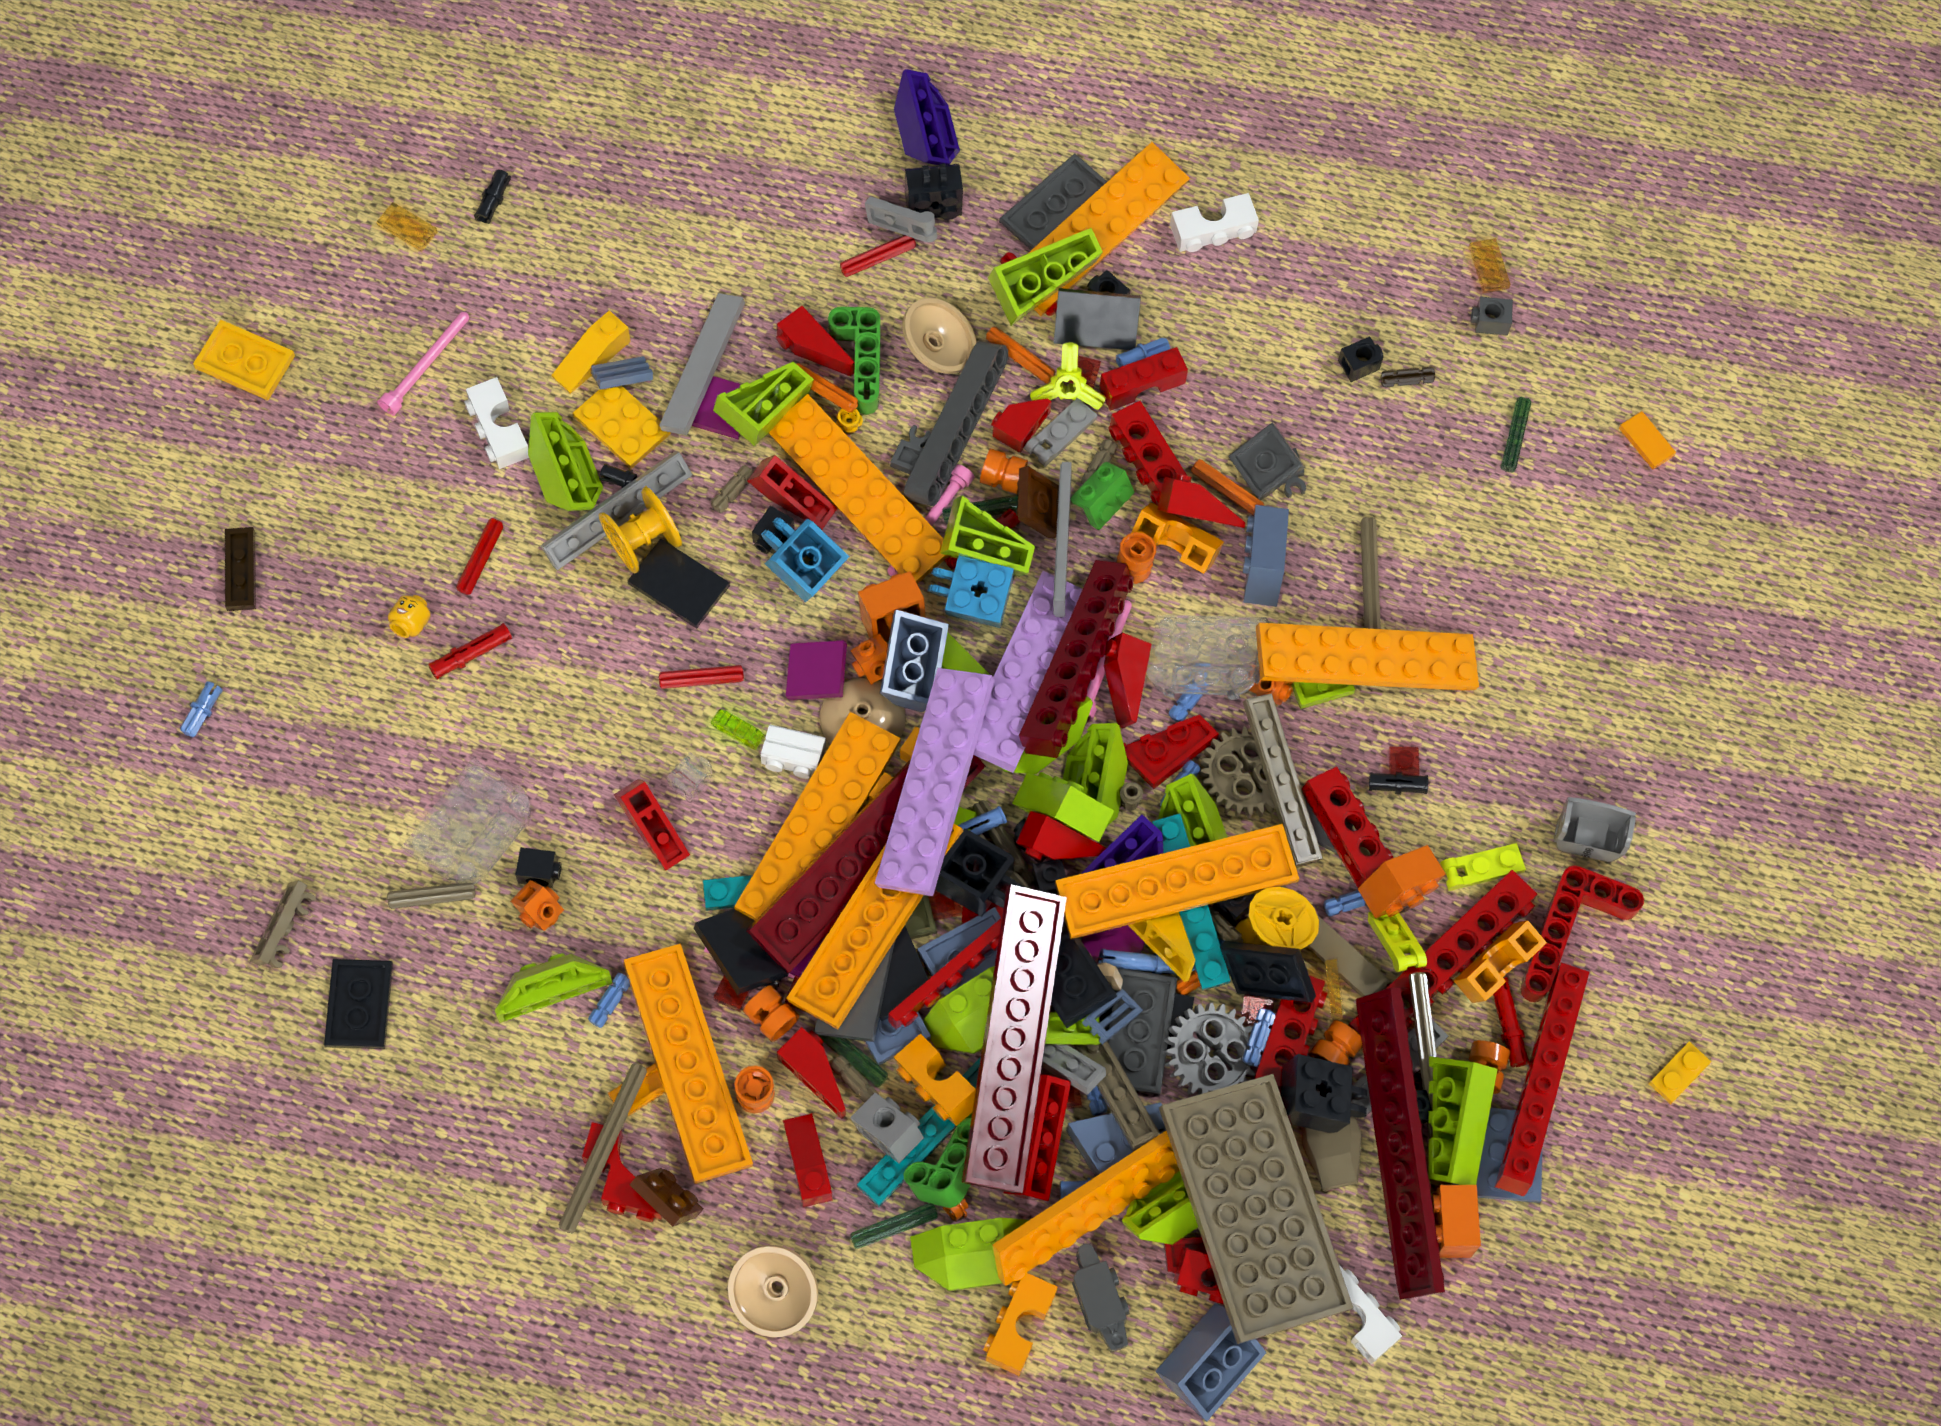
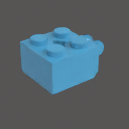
(788, 559)
(970, 575)

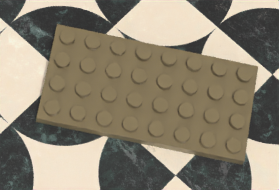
(1255, 1208)

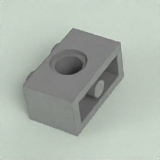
(887, 1127)

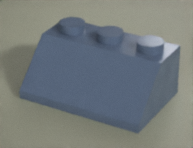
(912, 659)
(1209, 1363)

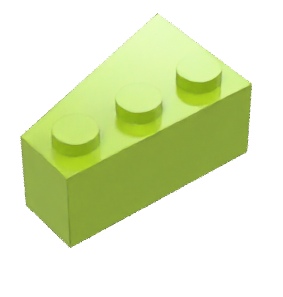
(762, 403)
(981, 537)
(1063, 803)

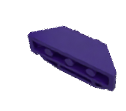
(924, 120)
(1135, 843)

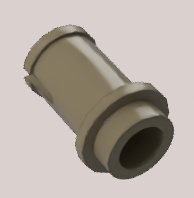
(1131, 795)

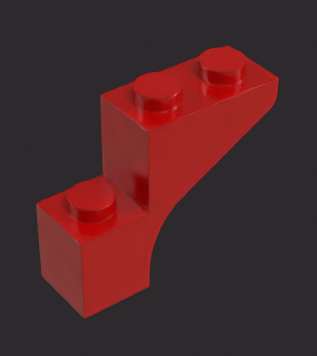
(617, 1192)

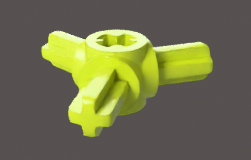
(1069, 371)

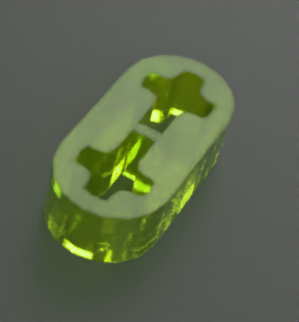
(737, 729)

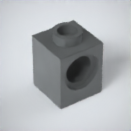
(1499, 308)

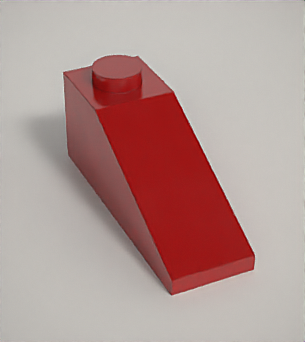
(812, 342)
(791, 491)
(1193, 500)
(1125, 673)
(651, 823)
(1054, 840)
(808, 1062)
(808, 1160)

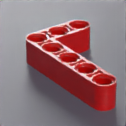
(1563, 922)

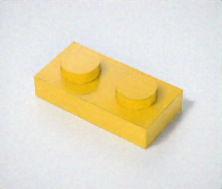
(1679, 1072)

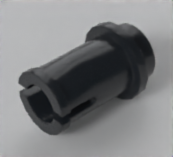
(616, 475)

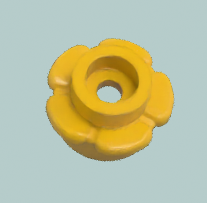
(852, 426)

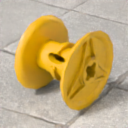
(640, 529)
(1280, 919)

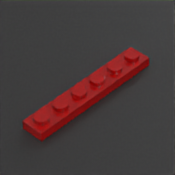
(948, 976)

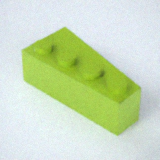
(1039, 274)
(1458, 1118)

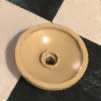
(938, 335)
(856, 695)
(759, 1302)

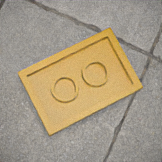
(244, 359)
(621, 424)

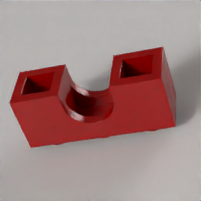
(1160, 370)

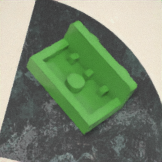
(1103, 494)

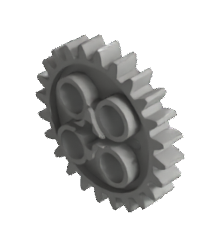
(1228, 1031)

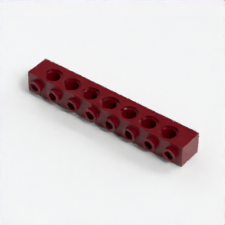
(1076, 659)

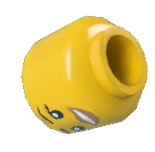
(409, 616)

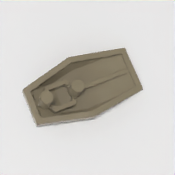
(1334, 1155)

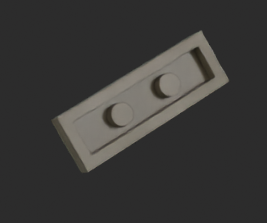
(281, 924)

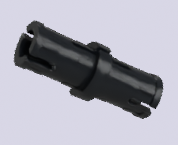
(492, 196)
(1398, 783)

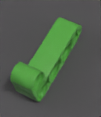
(864, 360)
(942, 1182)

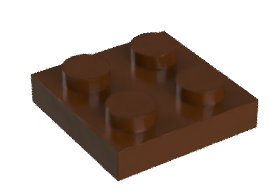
(1038, 502)
(667, 1196)

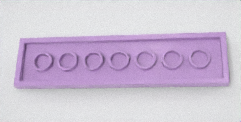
(1022, 673)
(934, 782)

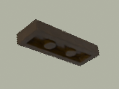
(240, 569)

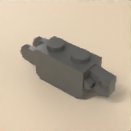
(1099, 1298)

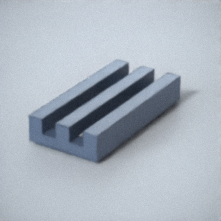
(621, 372)
(1098, 1028)

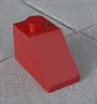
(1020, 422)

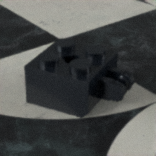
(935, 190)
(975, 873)
(1320, 1094)

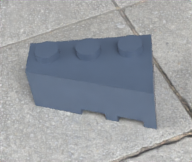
(1266, 555)
(1103, 1141)

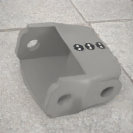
(1594, 829)

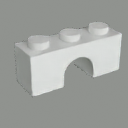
(1194, 231)
(488, 402)
(1377, 1331)

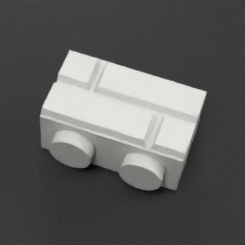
(792, 751)

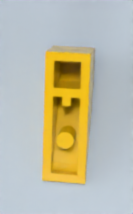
(595, 347)
(1169, 941)

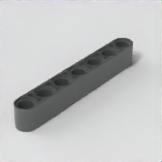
(956, 423)

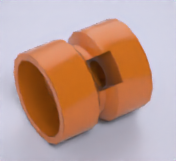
(1002, 471)
(1138, 553)
(769, 1011)
(1339, 1044)
(1491, 1055)
(754, 1089)

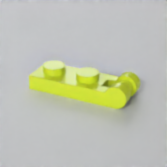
(1483, 866)
(1397, 941)

